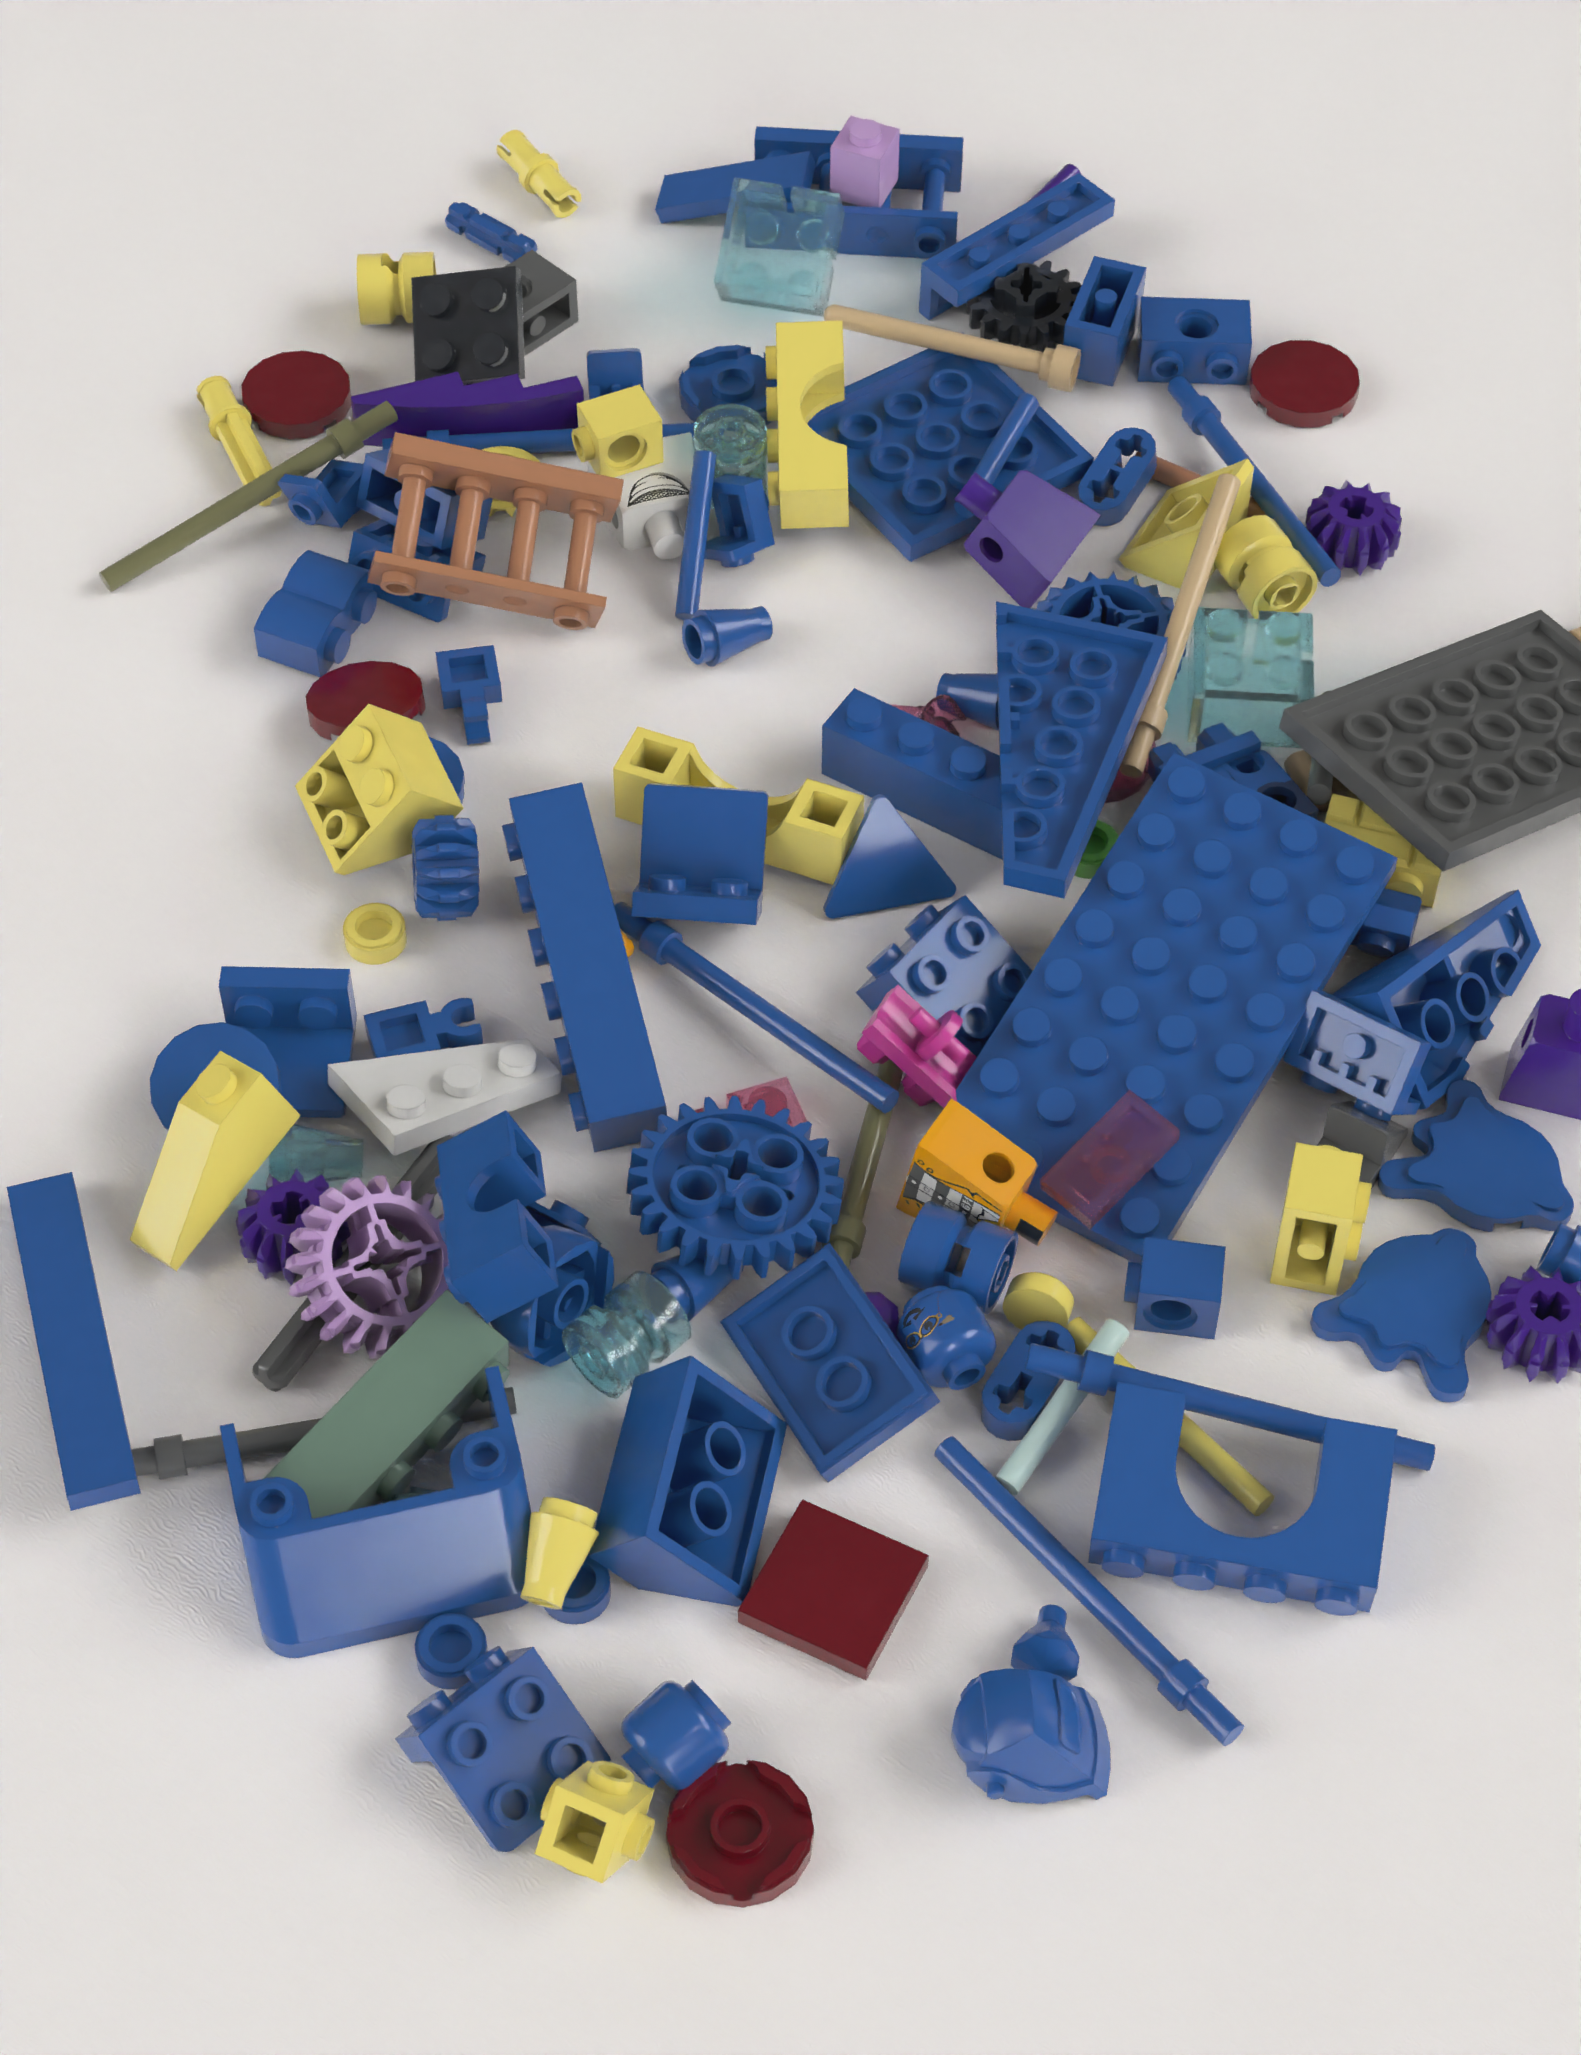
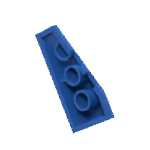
(1450, 987)

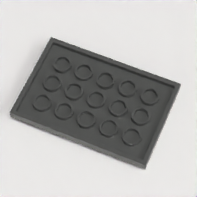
(1459, 740)

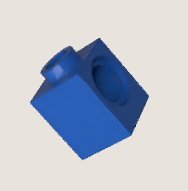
(1176, 1287)

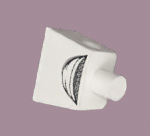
(656, 501)

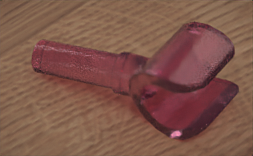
(938, 711)

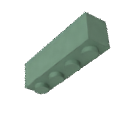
(397, 1411)

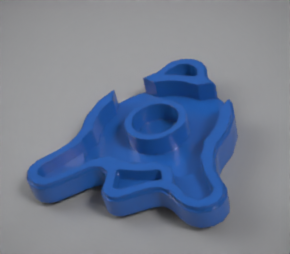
(1481, 1167)
(1416, 1303)

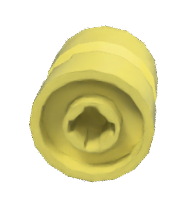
(386, 285)
(1265, 567)

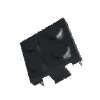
(469, 324)

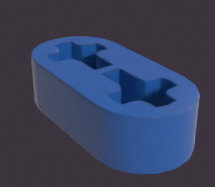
(1126, 481)
(1011, 1376)

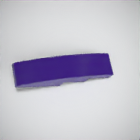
(474, 408)

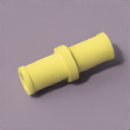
(538, 173)

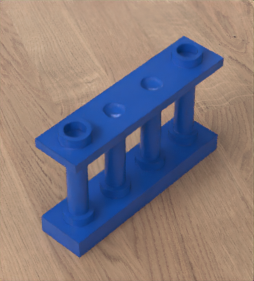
(924, 165)

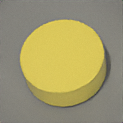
(374, 933)
(1037, 1298)

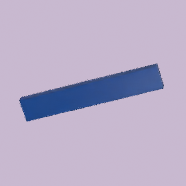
(72, 1342)

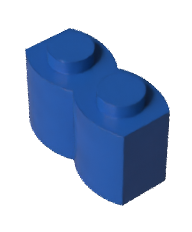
(315, 614)

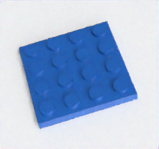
(921, 434)

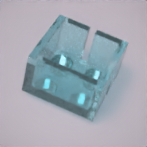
(778, 255)
(1248, 671)

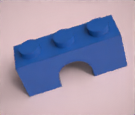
(492, 1242)

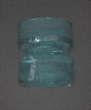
(737, 439)
(635, 1328)

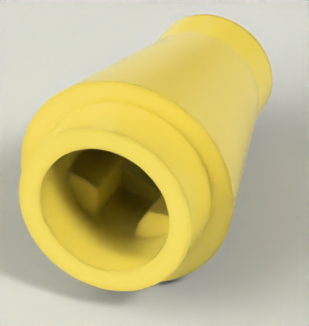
(556, 1550)

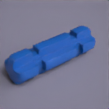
(488, 232)

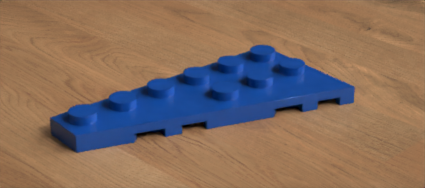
(1064, 726)

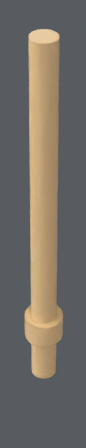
(1180, 624)

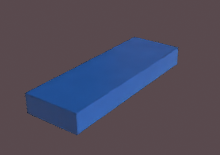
(709, 189)

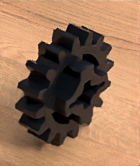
(1025, 306)

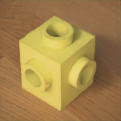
(595, 1820)

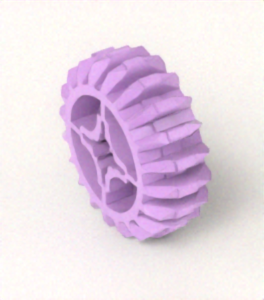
(367, 1215)

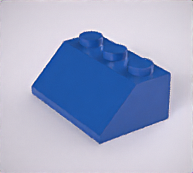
(689, 1485)

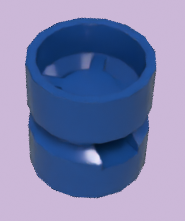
(937, 1247)

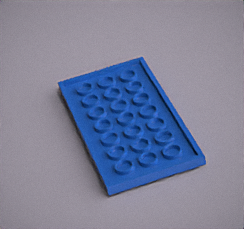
(1175, 985)

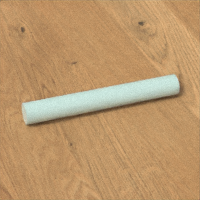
(1055, 1415)

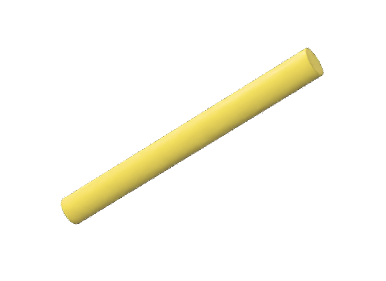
(1197, 1442)

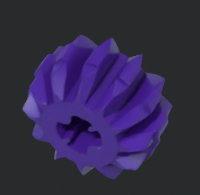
(1355, 526)
(272, 1218)
(1537, 1324)

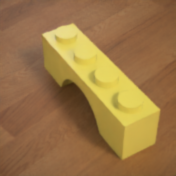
(811, 468)
(805, 829)

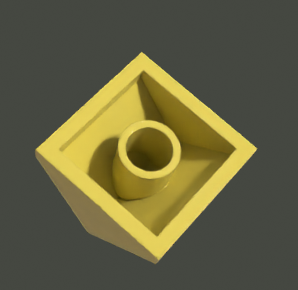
(1171, 530)

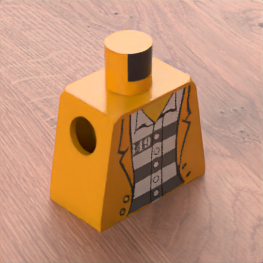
(976, 1173)

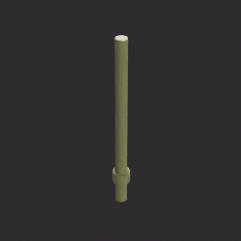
(341, 440)
(850, 1231)

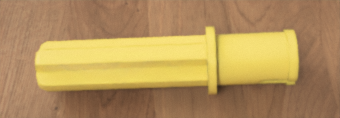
(232, 427)

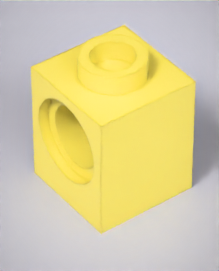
(619, 432)

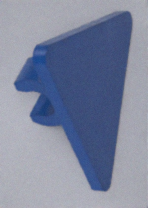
(885, 867)

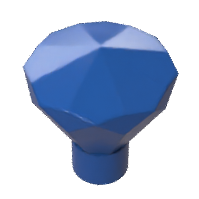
(1047, 1645)

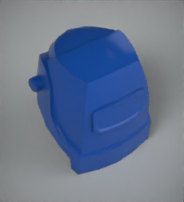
(1031, 1737)

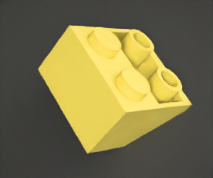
(375, 789)

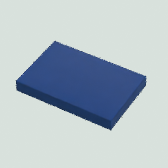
(829, 1362)

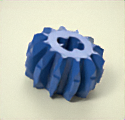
(445, 867)

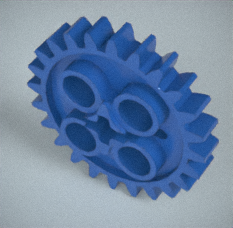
(734, 1187)

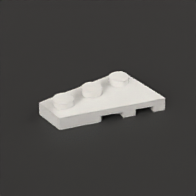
(442, 1091)

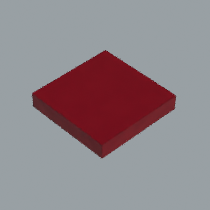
(833, 1589)

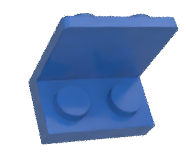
(702, 854)
(304, 1021)

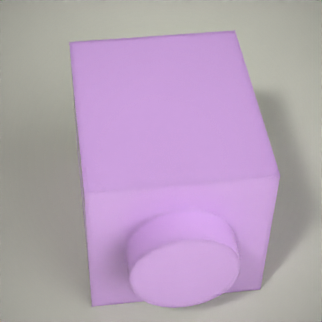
(864, 162)

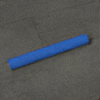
(1004, 442)
(695, 534)

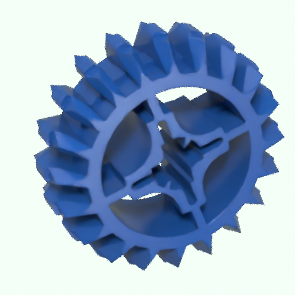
(1112, 603)

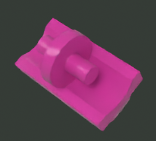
(918, 1046)

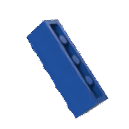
(916, 768)

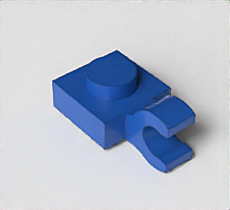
(470, 681)

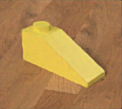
(209, 1154)

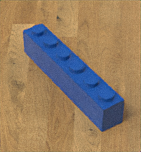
(587, 967)

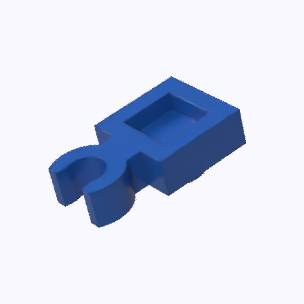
(415, 1030)

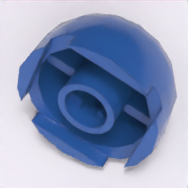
(584, 1280)

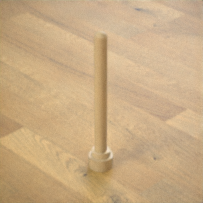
(1055, 365)

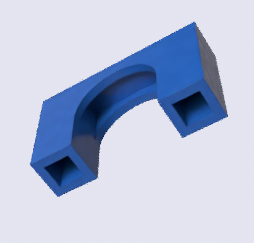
(1319, 1559)

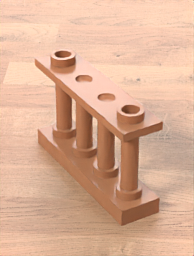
(531, 489)

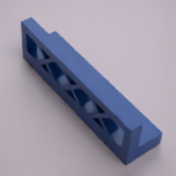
(1013, 239)

